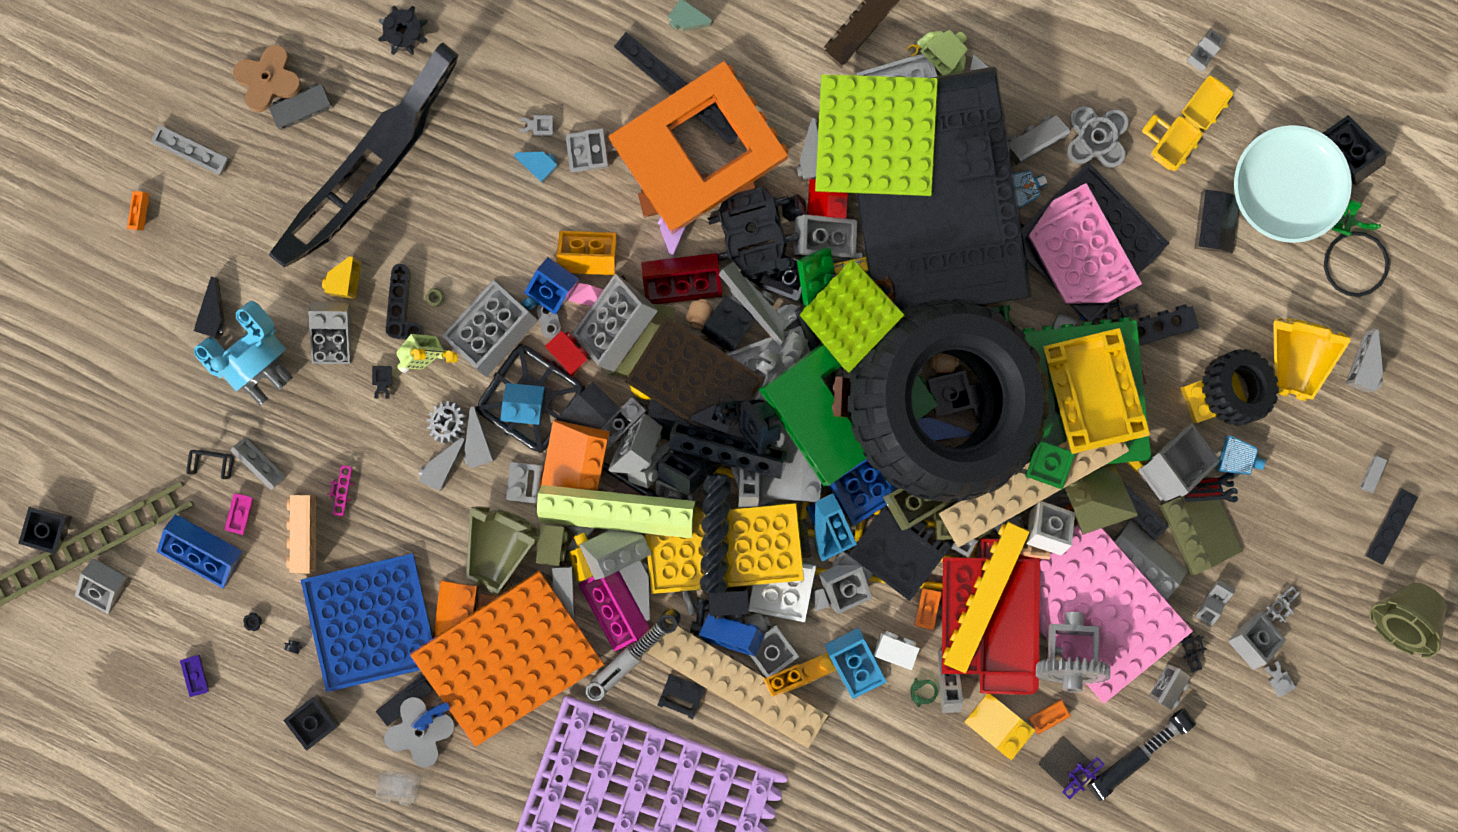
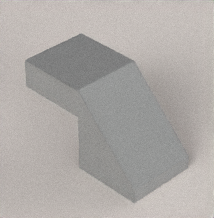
(1206, 50)
(1214, 602)

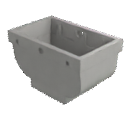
(1179, 464)

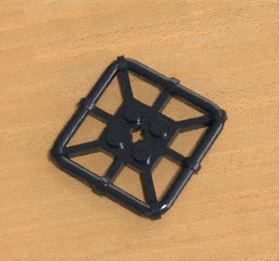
(527, 379)

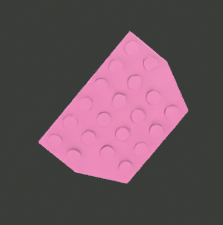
(1082, 250)

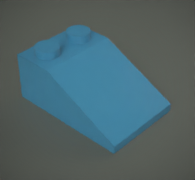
(855, 663)

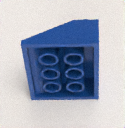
(861, 491)

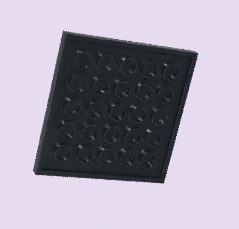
(1135, 234)

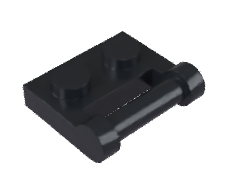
(684, 690)

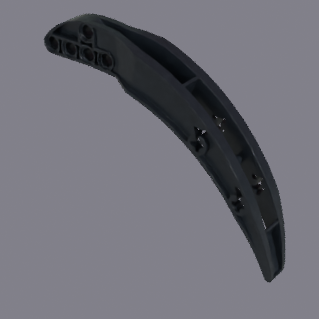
(389, 139)

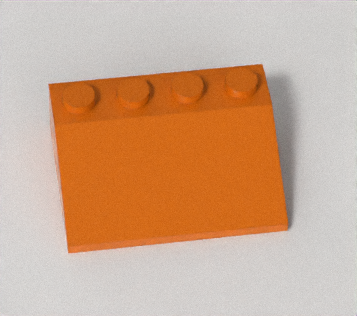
(575, 456)

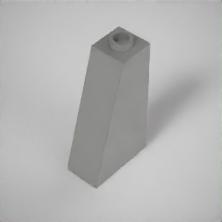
(565, 587)

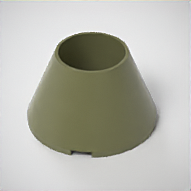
(1411, 619)

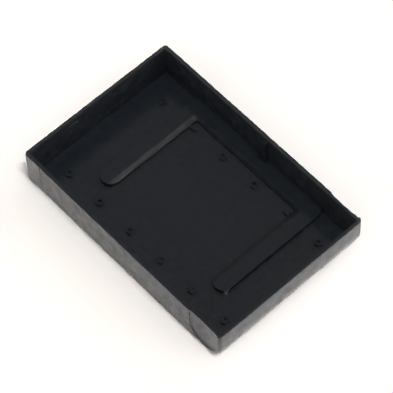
(966, 234)

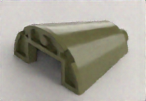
(497, 546)

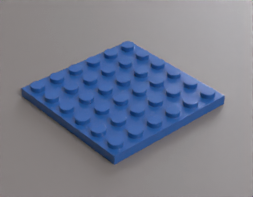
(367, 621)

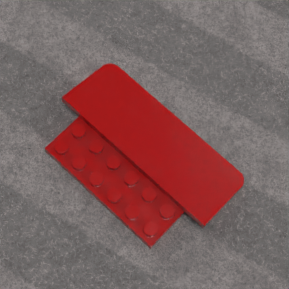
(1011, 639)

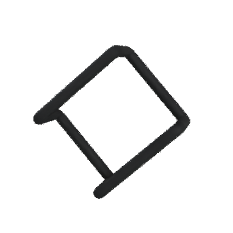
(214, 454)

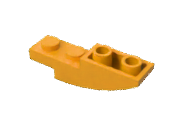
(799, 675)

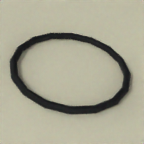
(1352, 293)

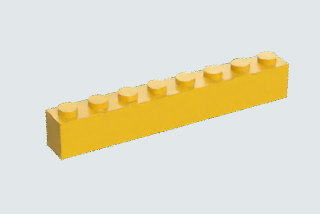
(986, 596)

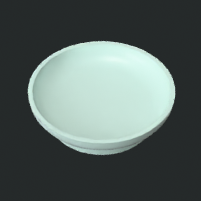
(1292, 184)

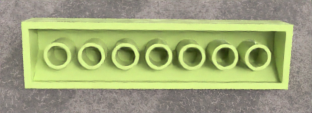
(616, 511)

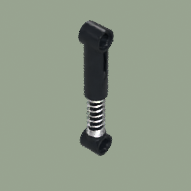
(1104, 785)

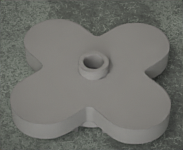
(1108, 127)
(423, 747)

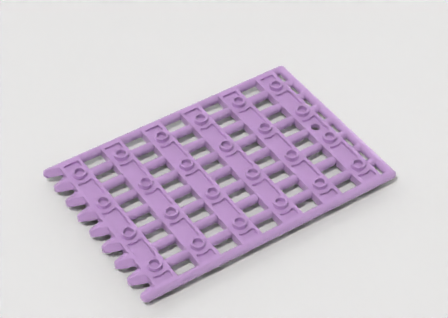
(644, 768)

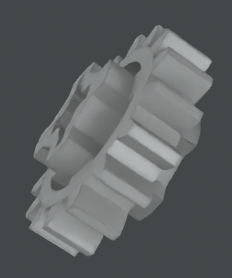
(446, 422)

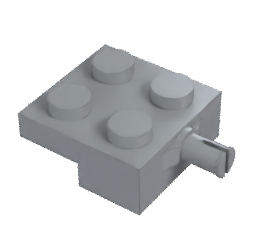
(588, 150)

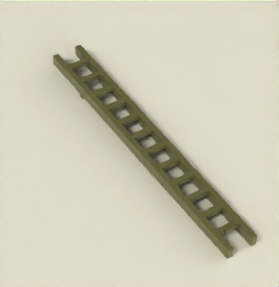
(89, 555)

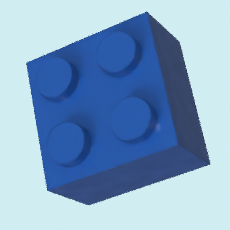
(551, 285)

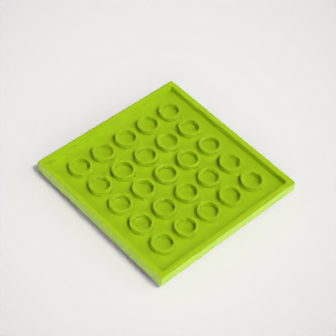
(876, 135)

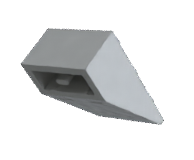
(330, 332)

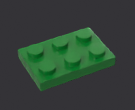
(815, 273)

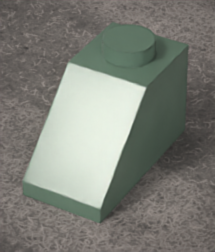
(687, 17)

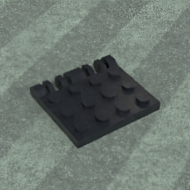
(899, 555)

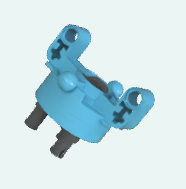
(250, 357)

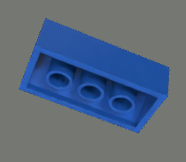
(199, 551)

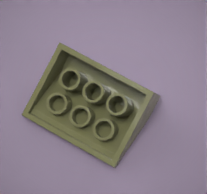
(1200, 532)

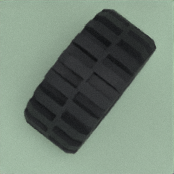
(1260, 385)

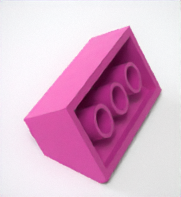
(615, 609)

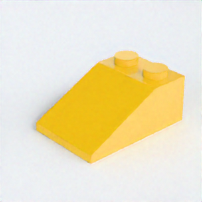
(1195, 400)
(999, 726)

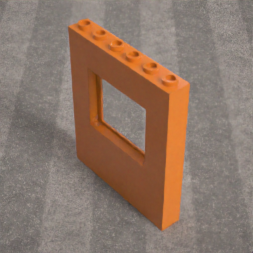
(666, 169)

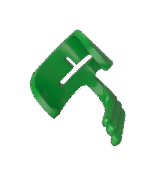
(1353, 206)

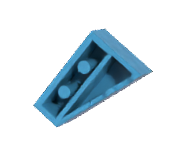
(831, 528)

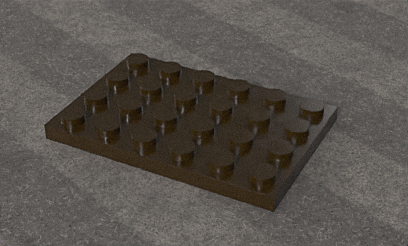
(690, 374)

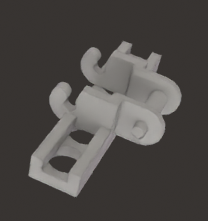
(1286, 605)

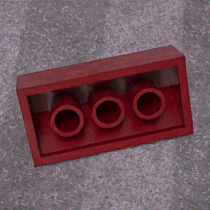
(681, 279)

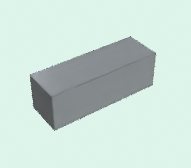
(1373, 474)

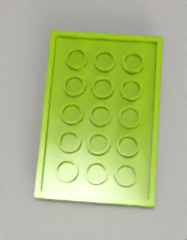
(851, 315)

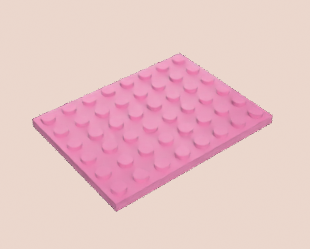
(1116, 596)

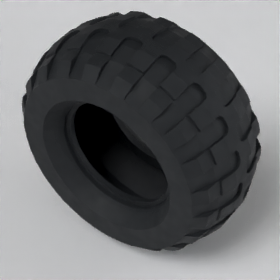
(1011, 401)

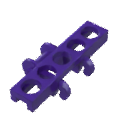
(1075, 790)

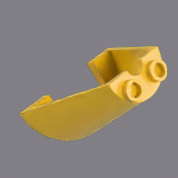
(1305, 356)

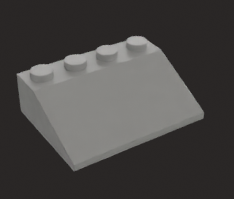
(614, 323)
(489, 328)
(798, 478)

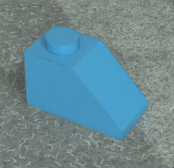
(538, 163)

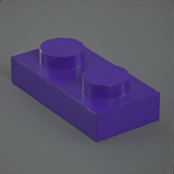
(194, 675)

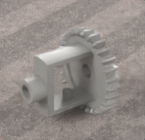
(1071, 673)

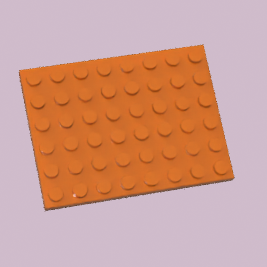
(507, 658)

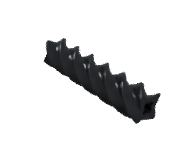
(715, 527)

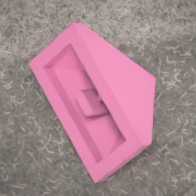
(585, 294)

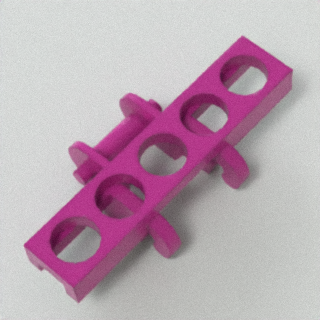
(343, 496)

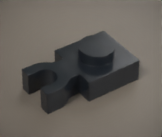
(382, 377)

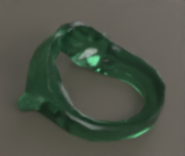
(918, 684)

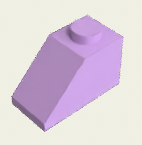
(671, 241)

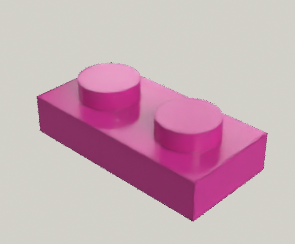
(239, 513)

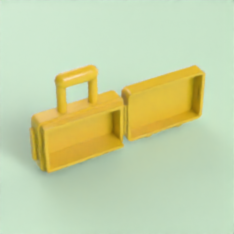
(1185, 133)

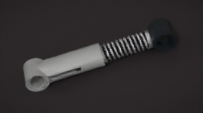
(631, 656)

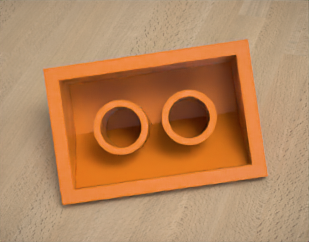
(454, 604)

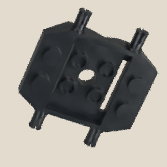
(767, 223)

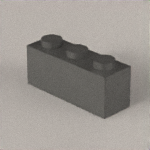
(300, 107)

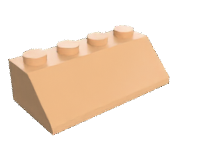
(302, 533)

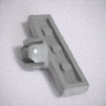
(778, 362)

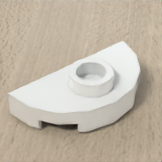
(787, 313)

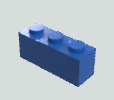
(732, 635)

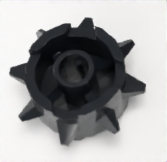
(413, 34)

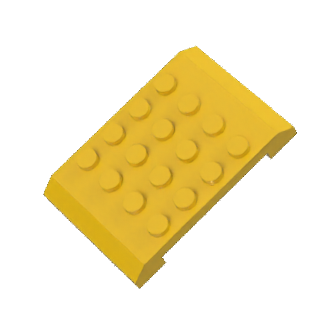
(1095, 391)

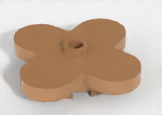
(267, 78)

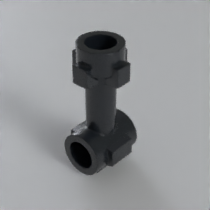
(701, 604)

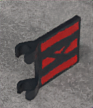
(1212, 489)

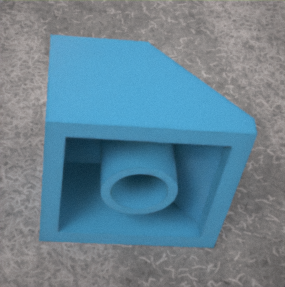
(522, 404)

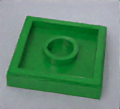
(1050, 464)

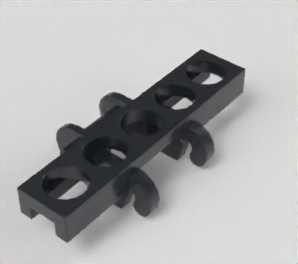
(1118, 304)
(1191, 639)

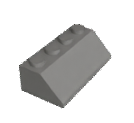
(1151, 559)

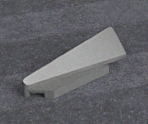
(754, 302)

